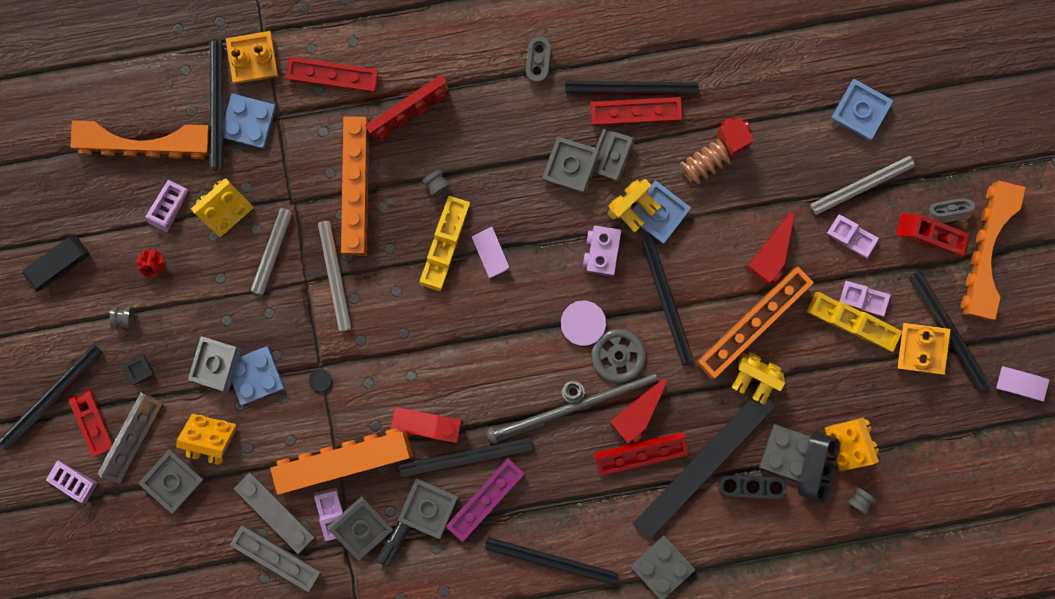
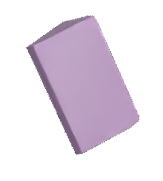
(490, 252)

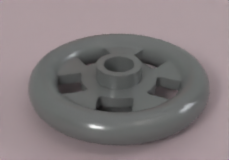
(614, 336)

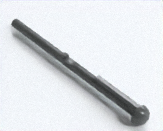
(539, 420)

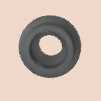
(573, 385)

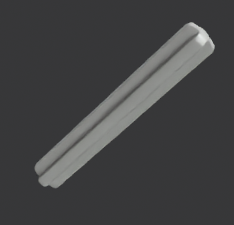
(271, 251)

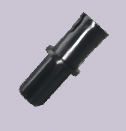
(393, 544)

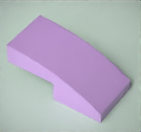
(852, 236)
(865, 299)
(1023, 384)
(329, 509)

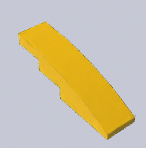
(444, 243)
(854, 321)

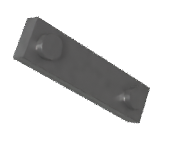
(130, 438)
(274, 512)
(275, 558)

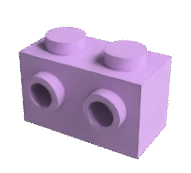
(603, 250)

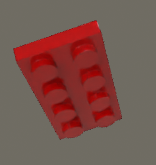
(414, 104)

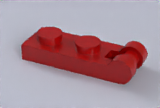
(91, 423)

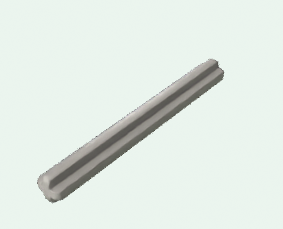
(862, 185)
(334, 276)

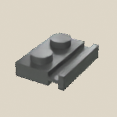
(614, 154)

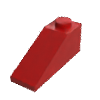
(931, 233)
(772, 255)
(635, 417)
(427, 424)

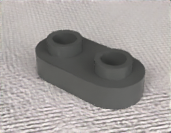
(538, 60)
(952, 210)

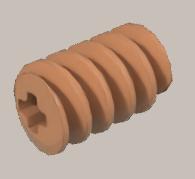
(705, 161)

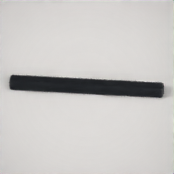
(631, 88)
(216, 106)
(667, 299)
(955, 338)
(50, 396)
(465, 457)
(551, 561)

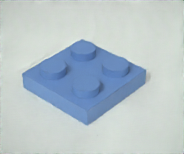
(861, 109)
(248, 121)
(667, 217)
(256, 376)

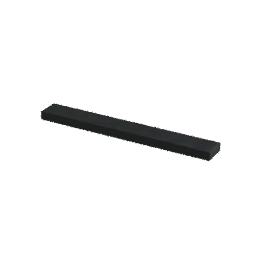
(702, 466)

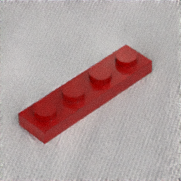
(332, 74)
(636, 111)
(641, 453)

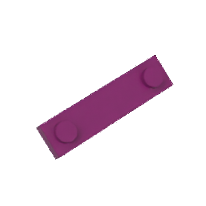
(485, 499)

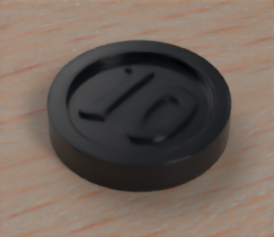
(320, 380)

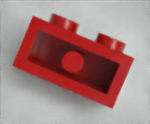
(735, 135)

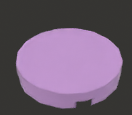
(583, 323)

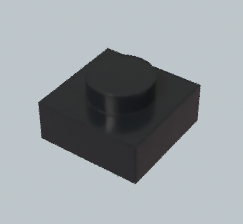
(138, 369)

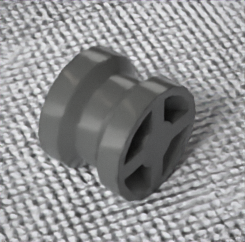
(436, 182)
(121, 317)
(862, 501)

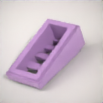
(165, 224)
(89, 483)

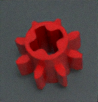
(150, 263)

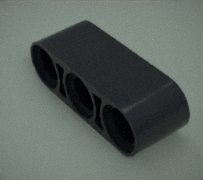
(55, 263)
(819, 467)
(762, 490)

